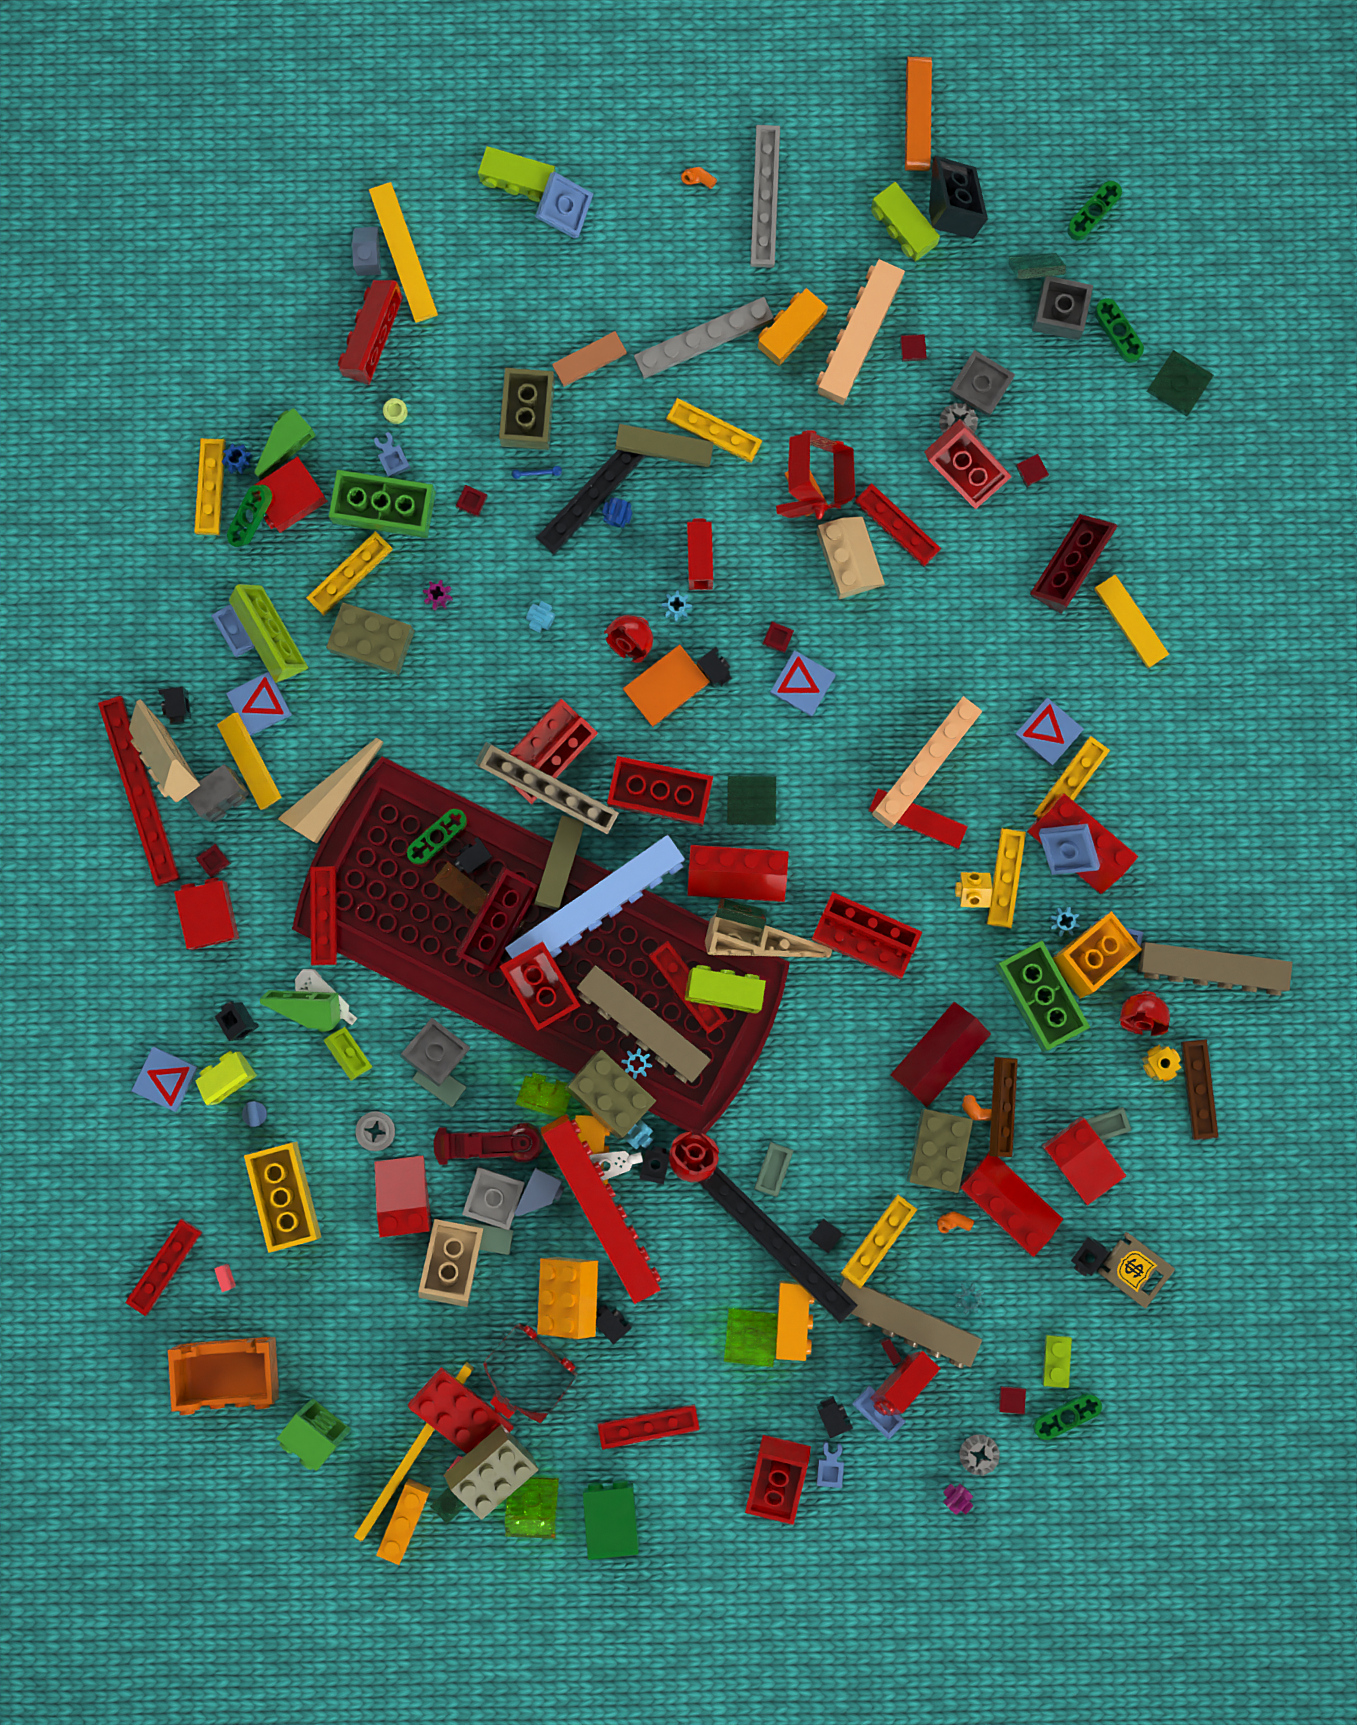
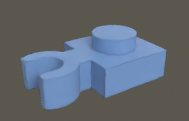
(392, 457)
(830, 1469)

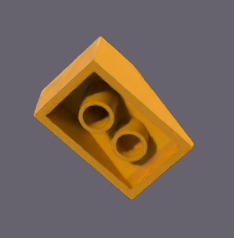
(1096, 955)

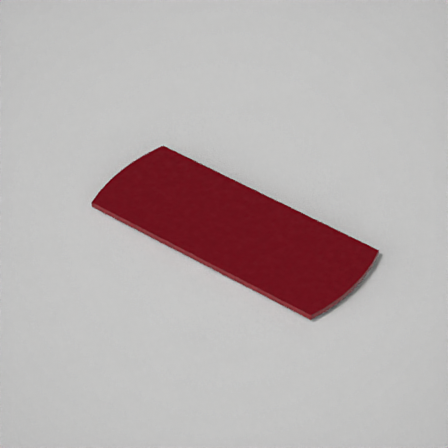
(411, 929)

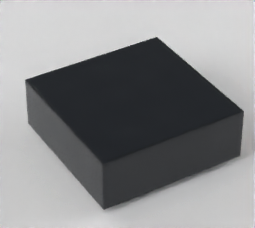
(825, 1235)

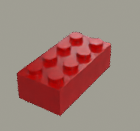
(660, 791)

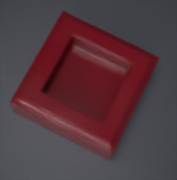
(913, 347)
(1032, 470)
(471, 501)
(778, 637)
(213, 860)
(890, 1350)
(1012, 1400)

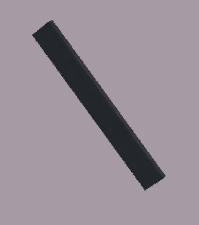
(778, 1245)

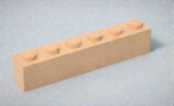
(860, 332)
(926, 762)

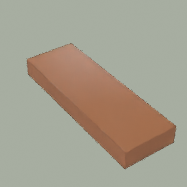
(589, 359)

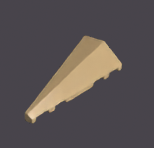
(317, 808)
(734, 938)

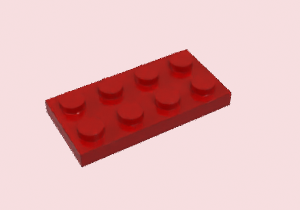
(456, 1411)

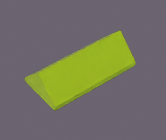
(267, 631)

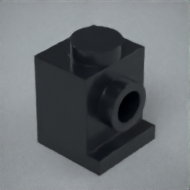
(715, 668)
(176, 704)
(473, 857)
(235, 1021)
(655, 1175)
(1097, 1249)
(611, 1323)
(833, 1417)

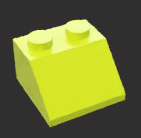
(224, 1078)

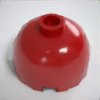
(630, 637)
(1145, 1013)
(693, 1157)

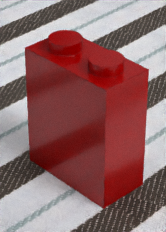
(292, 495)
(700, 554)
(206, 914)
(904, 1384)

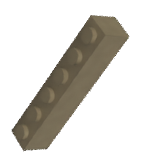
(546, 788)
(1214, 967)
(643, 1024)
(913, 1325)

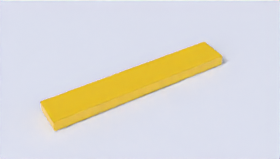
(403, 252)

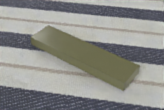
(664, 445)
(559, 863)

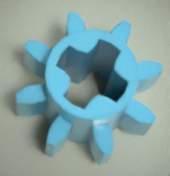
(671, 601)
(540, 616)
(1072, 922)
(631, 1067)
(639, 1135)

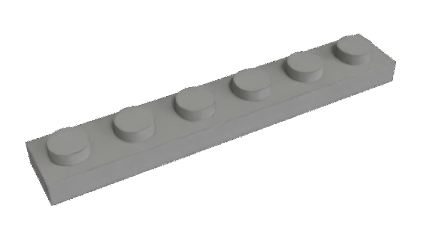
(765, 196)
(703, 337)

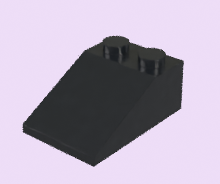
(956, 198)

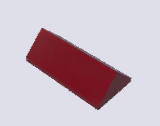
(1072, 562)
(497, 920)
(940, 1054)

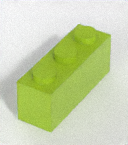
(514, 173)
(904, 222)
(725, 989)

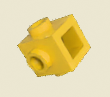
(974, 889)
(1153, 1063)

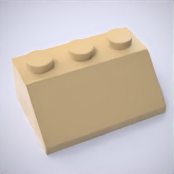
(849, 556)

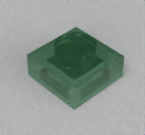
(447, 1505)

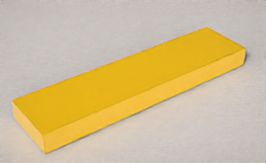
(714, 430)
(210, 487)
(349, 573)
(1131, 621)
(249, 761)
(1076, 773)
(1006, 878)
(878, 1241)

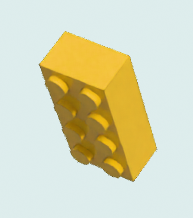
(282, 1197)

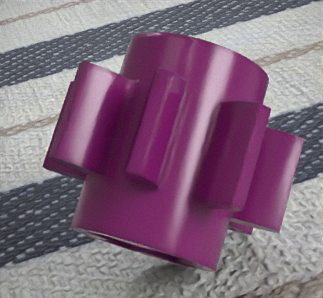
(441, 601)
(958, 1499)

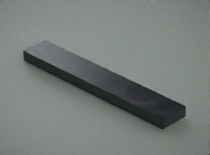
(588, 499)

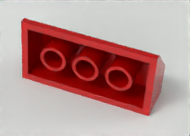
(371, 331)
(1112, 854)
(737, 873)
(1011, 1204)

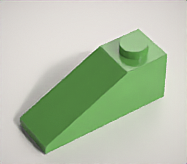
(286, 438)
(309, 1009)

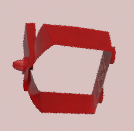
(799, 476)
(502, 1404)

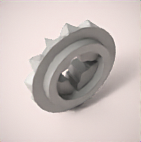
(958, 410)
(366, 1138)
(976, 1443)

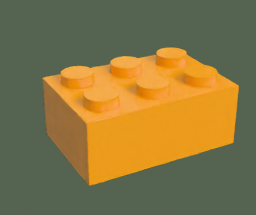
(567, 1297)

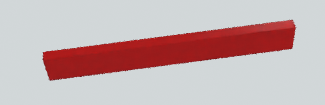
(139, 792)

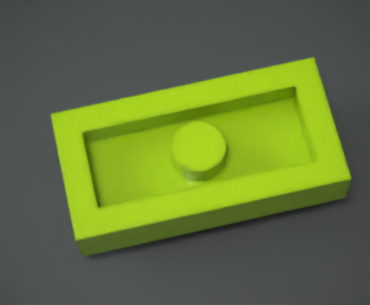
(348, 1053)
(1057, 1361)

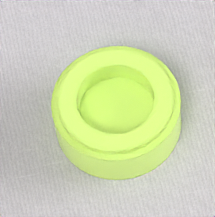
(395, 411)

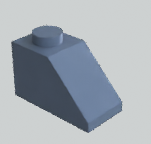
(366, 251)
(539, 1192)

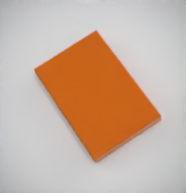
(666, 685)

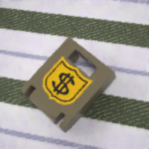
(1132, 1268)

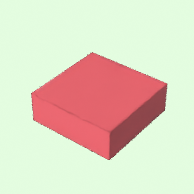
(225, 1277)

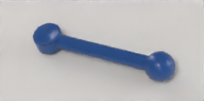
(556, 471)

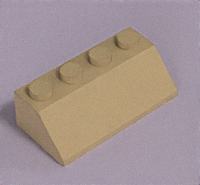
(161, 754)

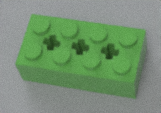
(375, 490)
(1036, 1011)
(313, 1435)

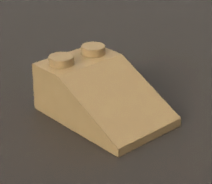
(450, 1263)

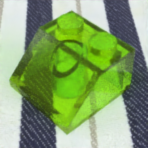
(544, 1096)
(750, 1337)
(533, 1509)

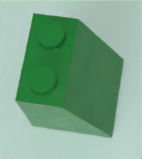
(610, 1520)

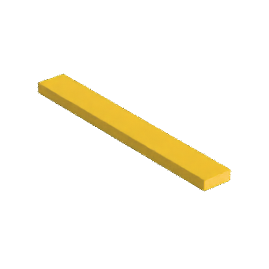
(403, 1468)

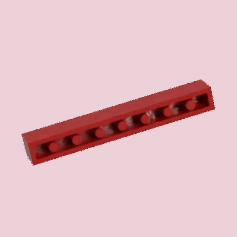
(600, 1208)

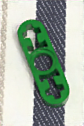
(1096, 200)
(1134, 340)
(258, 510)
(436, 826)
(1080, 1402)

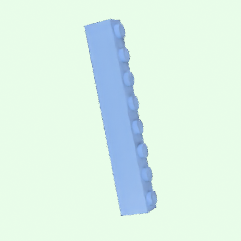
(602, 899)

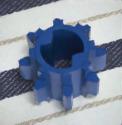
(231, 457)
(617, 512)

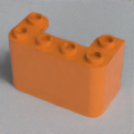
(223, 1374)

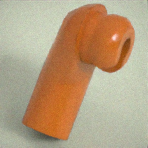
(698, 175)
(974, 1111)
(953, 1220)

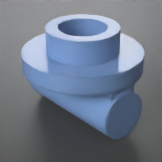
(254, 1114)

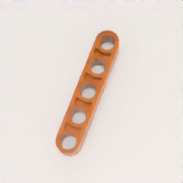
(918, 113)

